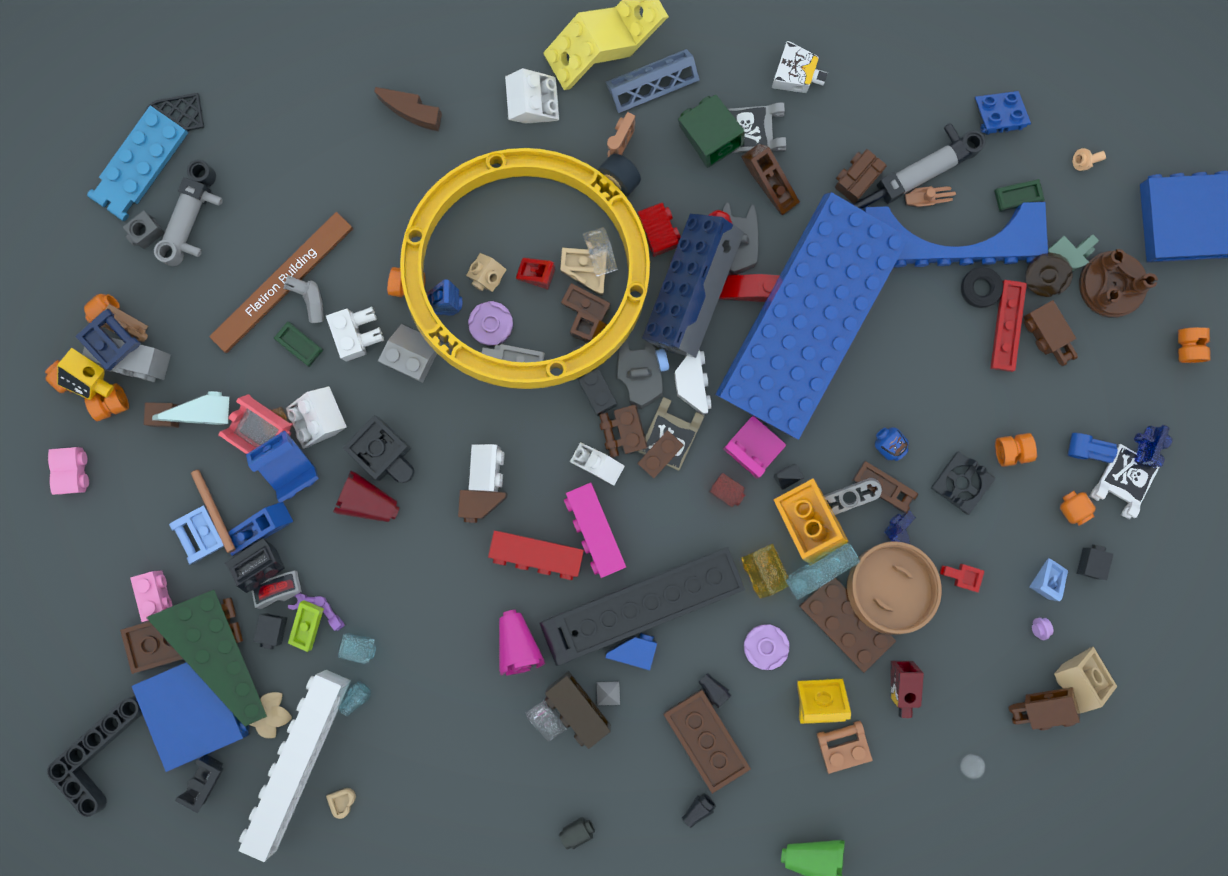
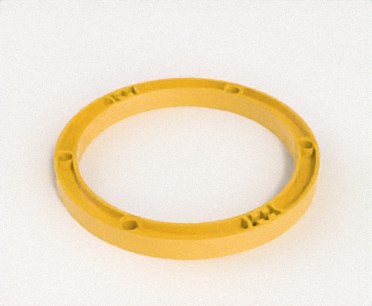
(521, 163)

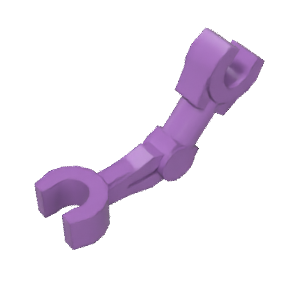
(334, 620)

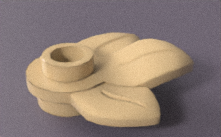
(276, 715)

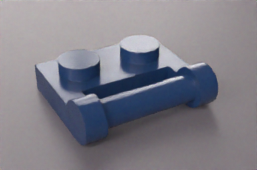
(102, 345)

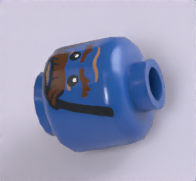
(891, 443)

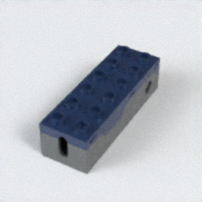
(693, 283)

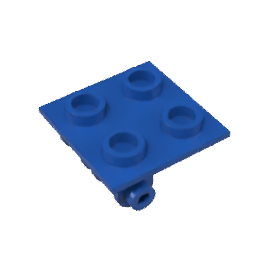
(1002, 112)

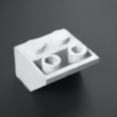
(531, 97)
(315, 417)
(486, 468)

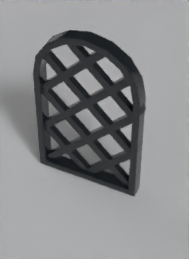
(183, 113)

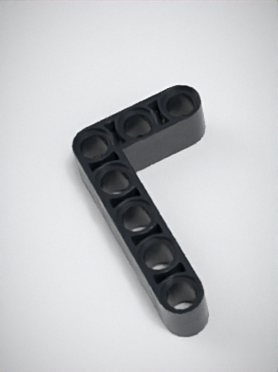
(90, 748)

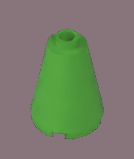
(815, 858)

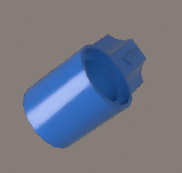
(1085, 447)

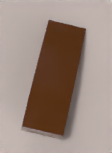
(410, 108)

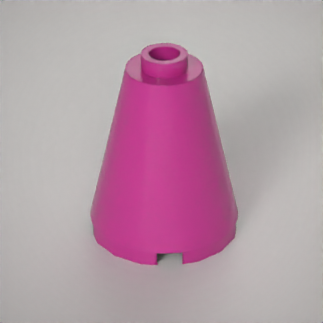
(516, 645)

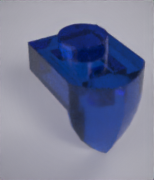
(897, 529)

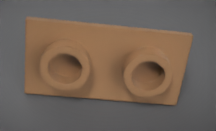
(131, 325)

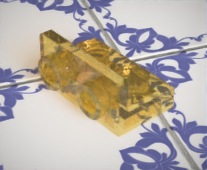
(765, 571)

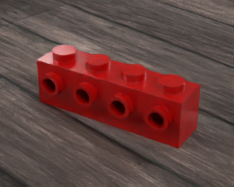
(535, 553)

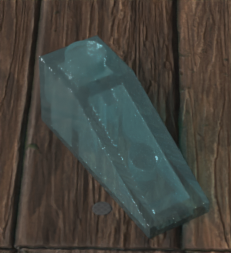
(822, 570)

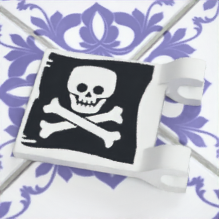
(1125, 481)

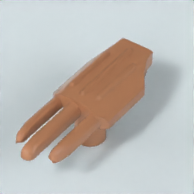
(926, 196)

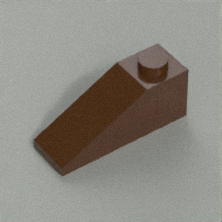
(770, 177)

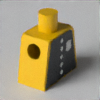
(82, 376)

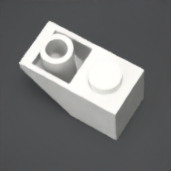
(597, 463)

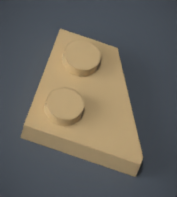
(578, 266)

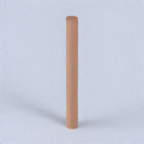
(213, 511)

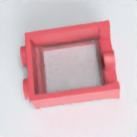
(253, 425)

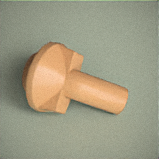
(1084, 159)

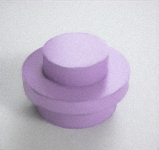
(1042, 628)

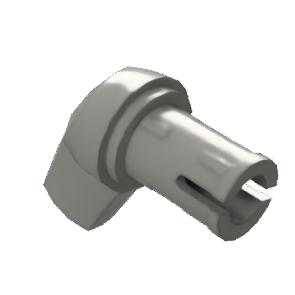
(311, 297)

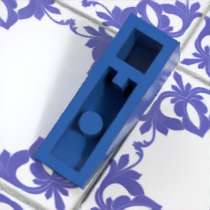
(445, 298)
(260, 526)

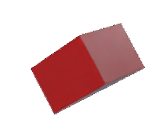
(536, 272)

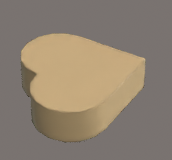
(341, 801)

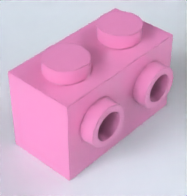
(151, 593)

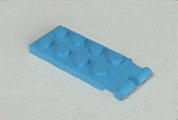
(138, 162)

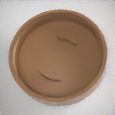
(894, 588)

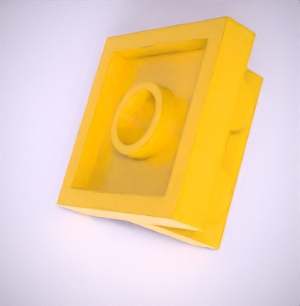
(823, 701)

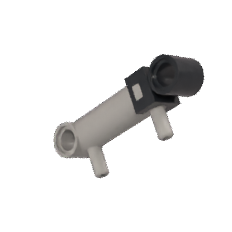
(193, 194)

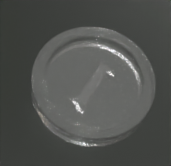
(972, 766)

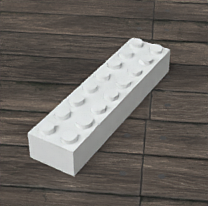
(294, 765)

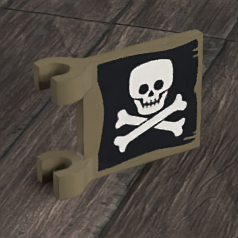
(679, 428)

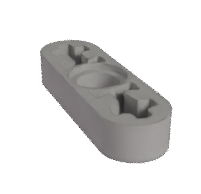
(852, 488)

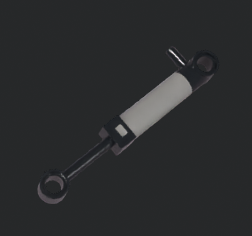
(898, 183)

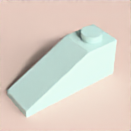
(202, 410)

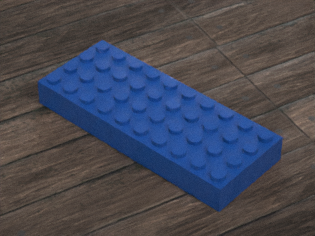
(812, 315)

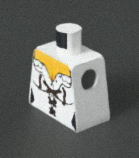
(797, 70)

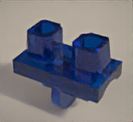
(1151, 444)

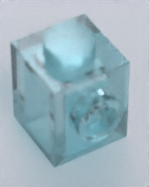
(357, 648)

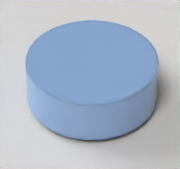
(662, 359)

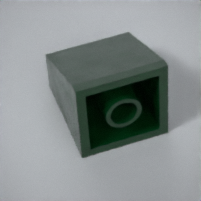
(712, 130)

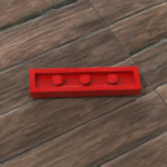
(1008, 326)

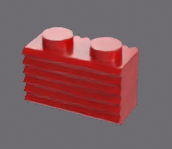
(658, 229)

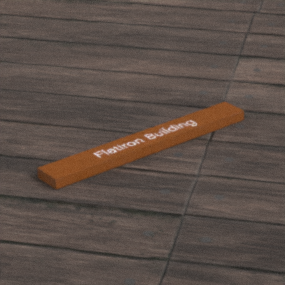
(272, 290)

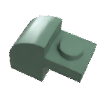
(1077, 255)

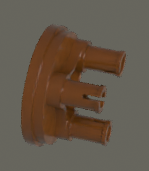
(1114, 284)

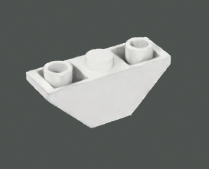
(691, 383)

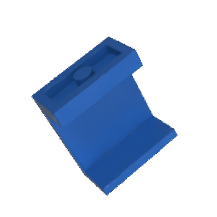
(283, 466)

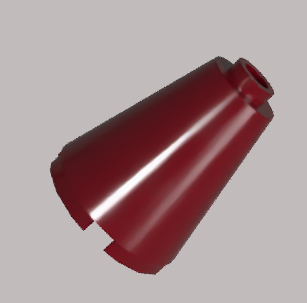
(365, 500)

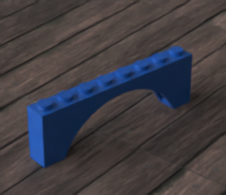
(1019, 240)

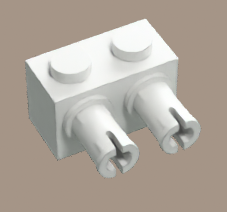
(346, 334)

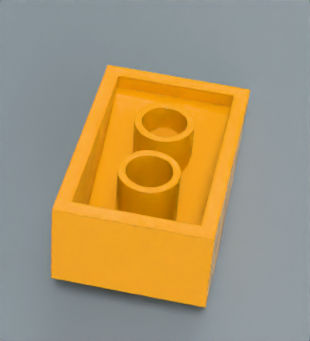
(810, 521)

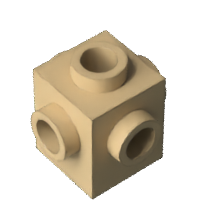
(485, 273)

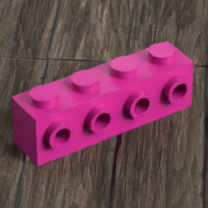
(595, 529)

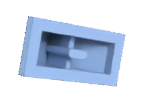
(1050, 580)

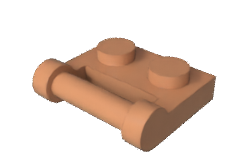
(625, 130)
(847, 753)

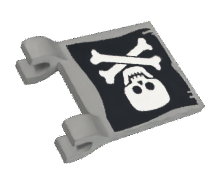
(758, 126)

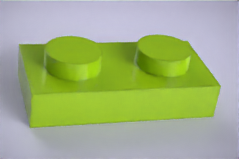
(305, 625)

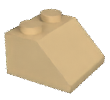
(1088, 678)

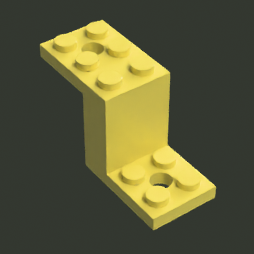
(602, 37)

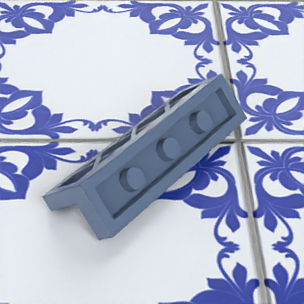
(650, 73)

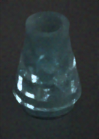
(355, 697)

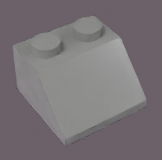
(408, 353)

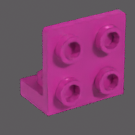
(754, 447)

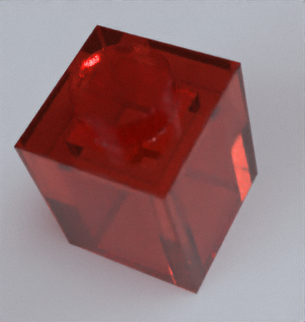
(727, 490)

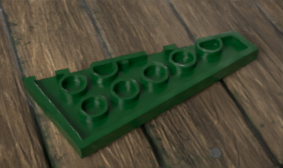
(207, 644)

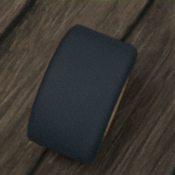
(621, 173)

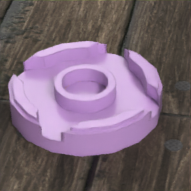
(490, 323)
(766, 647)

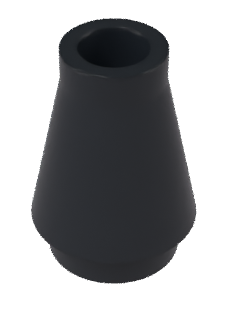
(714, 690)
(699, 809)

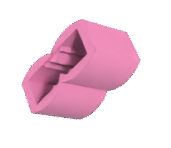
(67, 470)

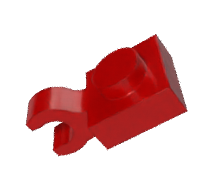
(966, 577)

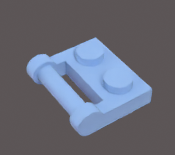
(203, 532)

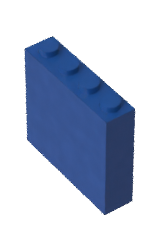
(1185, 216)
(185, 716)

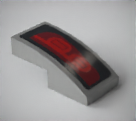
(276, 588)

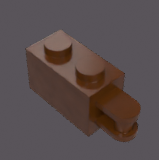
(1051, 332)
(1047, 709)

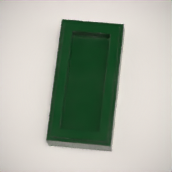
(1014, 195)
(298, 344)

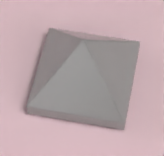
(608, 693)

